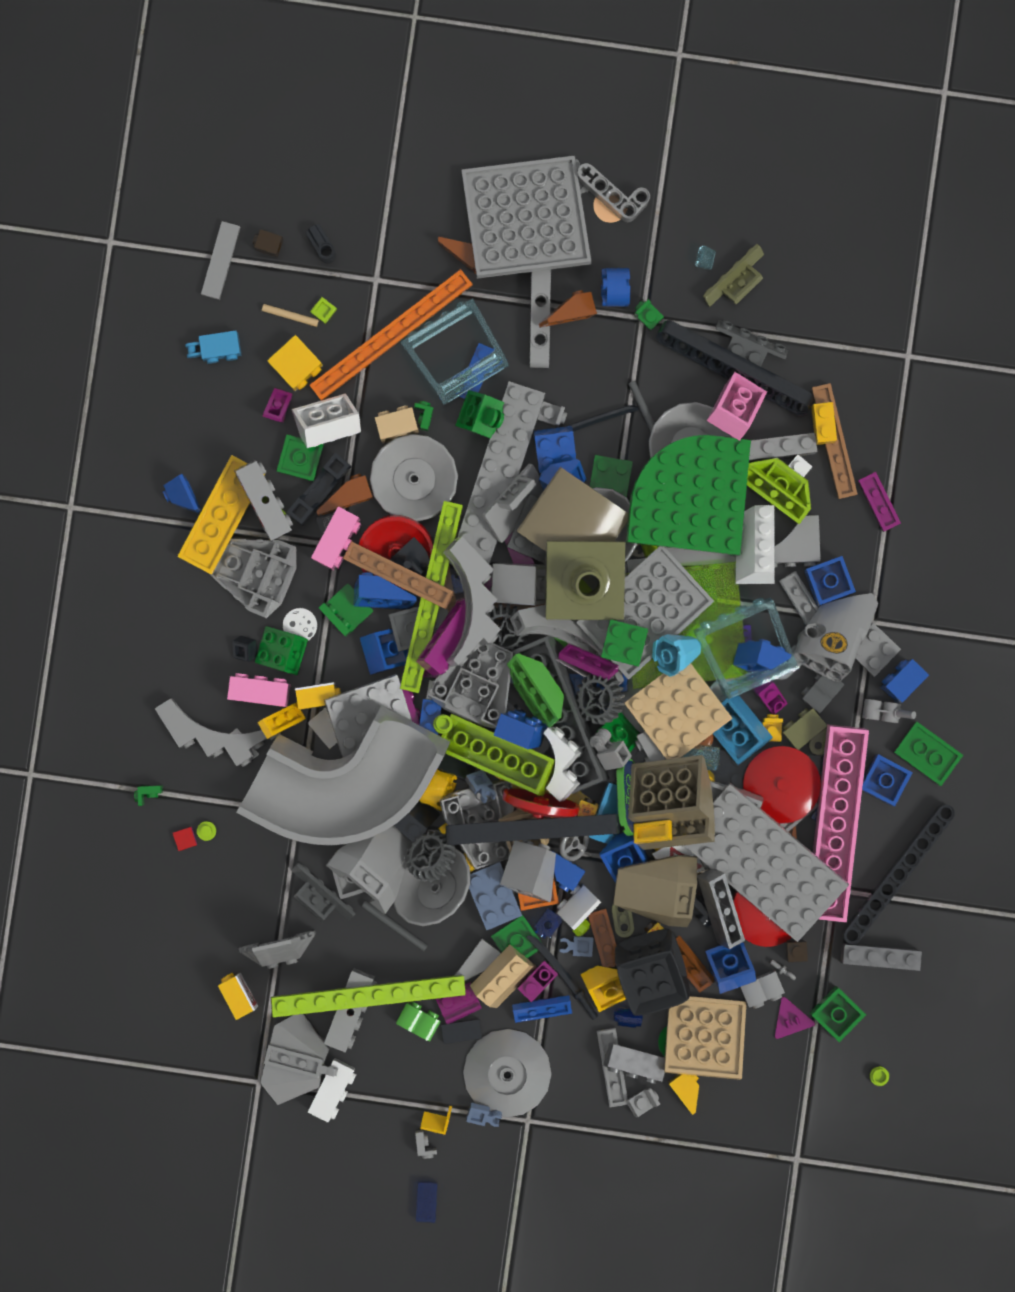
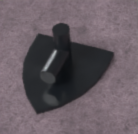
(413, 557)

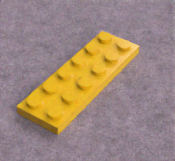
(217, 520)

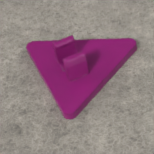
(791, 1019)

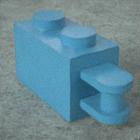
(216, 347)

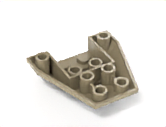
(659, 889)

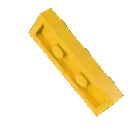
(281, 720)

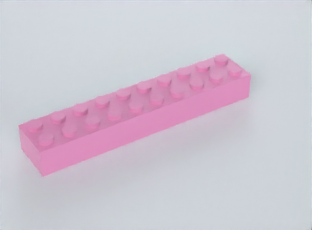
(840, 807)

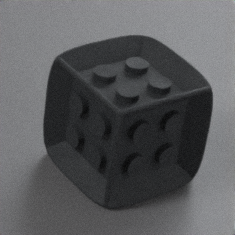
(652, 972)

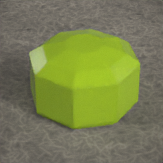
(582, 928)

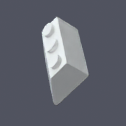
(327, 420)

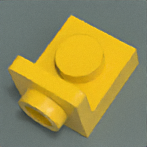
(774, 727)

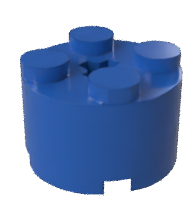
(615, 287)

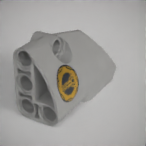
(834, 635)

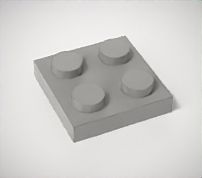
(876, 650)

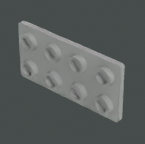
(507, 507)

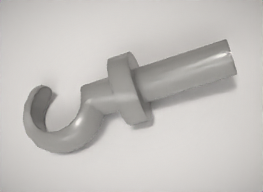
(782, 969)

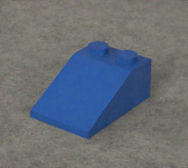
(380, 593)

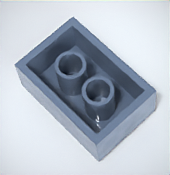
(493, 901)

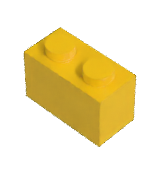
(824, 423)

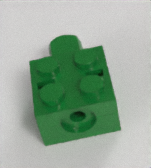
(480, 414)

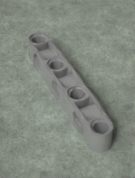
(540, 289)

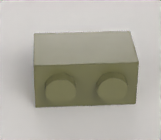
(804, 728)

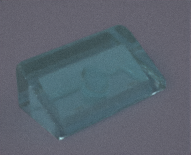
(711, 755)

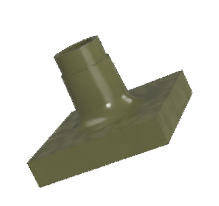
(570, 561)

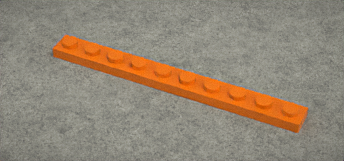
(391, 335)

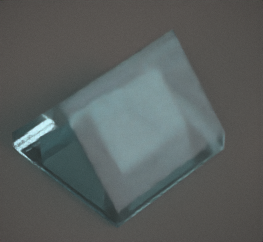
(705, 257)

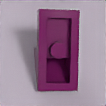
(277, 405)

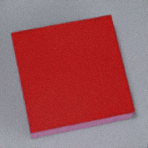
(184, 838)

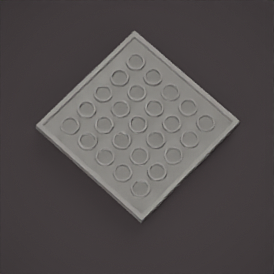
(526, 217)

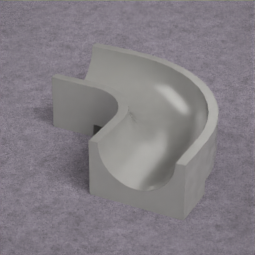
(345, 796)

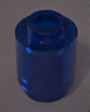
(625, 1018)

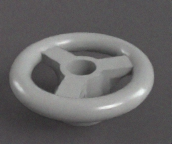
(570, 843)

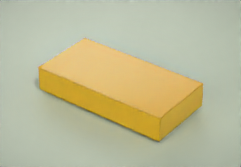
(652, 831)

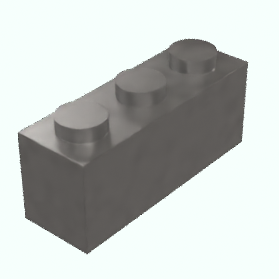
(634, 1063)

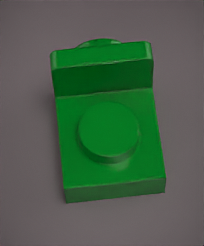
(648, 314)
(424, 419)
(151, 791)

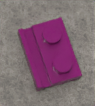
(459, 1006)

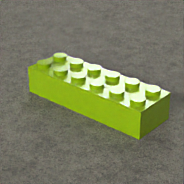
(499, 757)

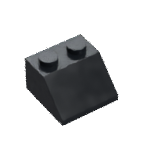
(417, 821)

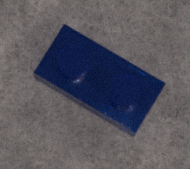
(426, 1202)

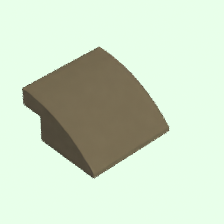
(572, 512)
(674, 792)

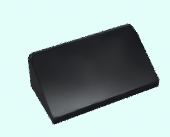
(455, 766)

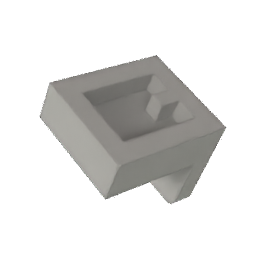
(552, 414)
(643, 1101)
(422, 1141)

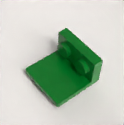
(342, 613)
(281, 650)

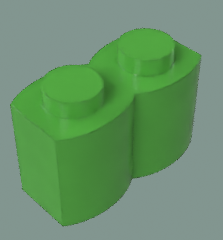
(418, 1021)

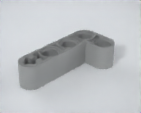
(610, 190)

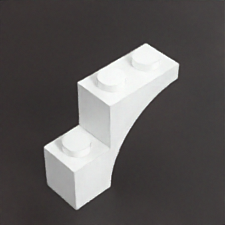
(565, 753)

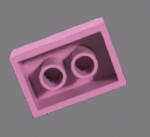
(737, 406)
(336, 539)
(259, 690)

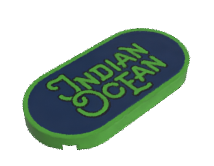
(623, 793)

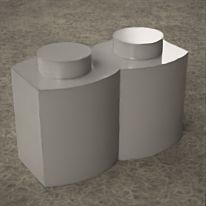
(765, 988)

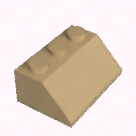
(502, 977)

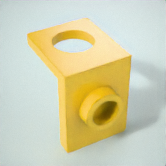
(435, 1122)

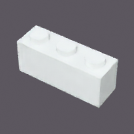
(332, 1091)

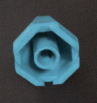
(675, 653)

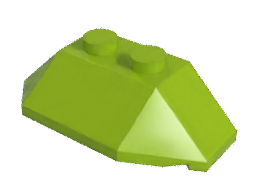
(780, 487)

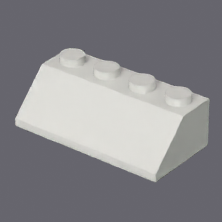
(757, 552)

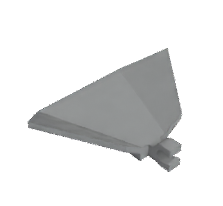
(294, 1060)

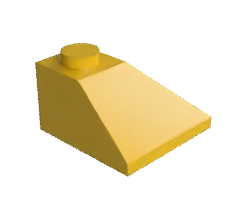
(603, 986)

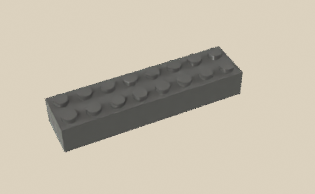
(572, 723)

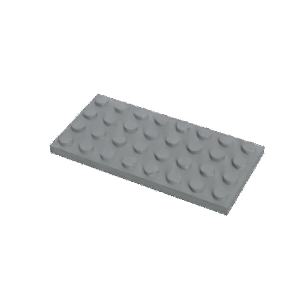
(768, 864)

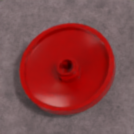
(393, 532)
(785, 781)
(539, 805)
(756, 925)

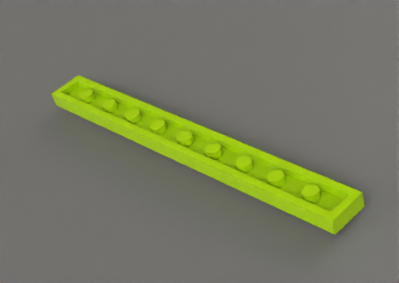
(427, 610)
(367, 996)

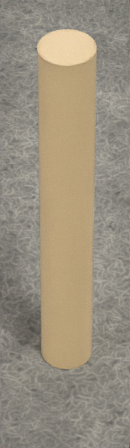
(290, 315)

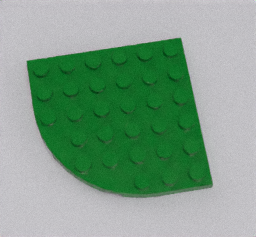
(692, 496)

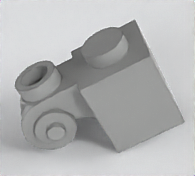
(610, 754)

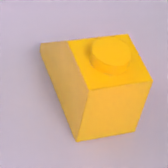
(686, 1089)

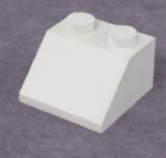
(578, 906)

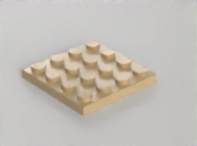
(678, 712)
(706, 1038)

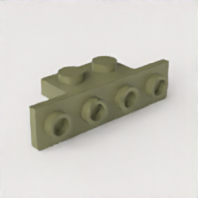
(738, 279)

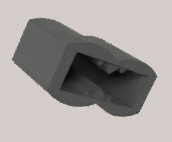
(821, 692)

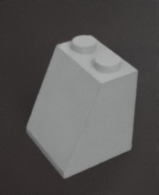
(519, 583)
(530, 870)

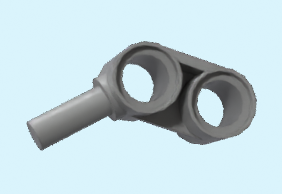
(885, 711)

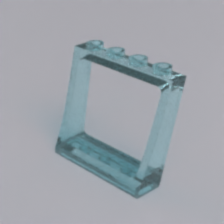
(471, 375)
(755, 678)

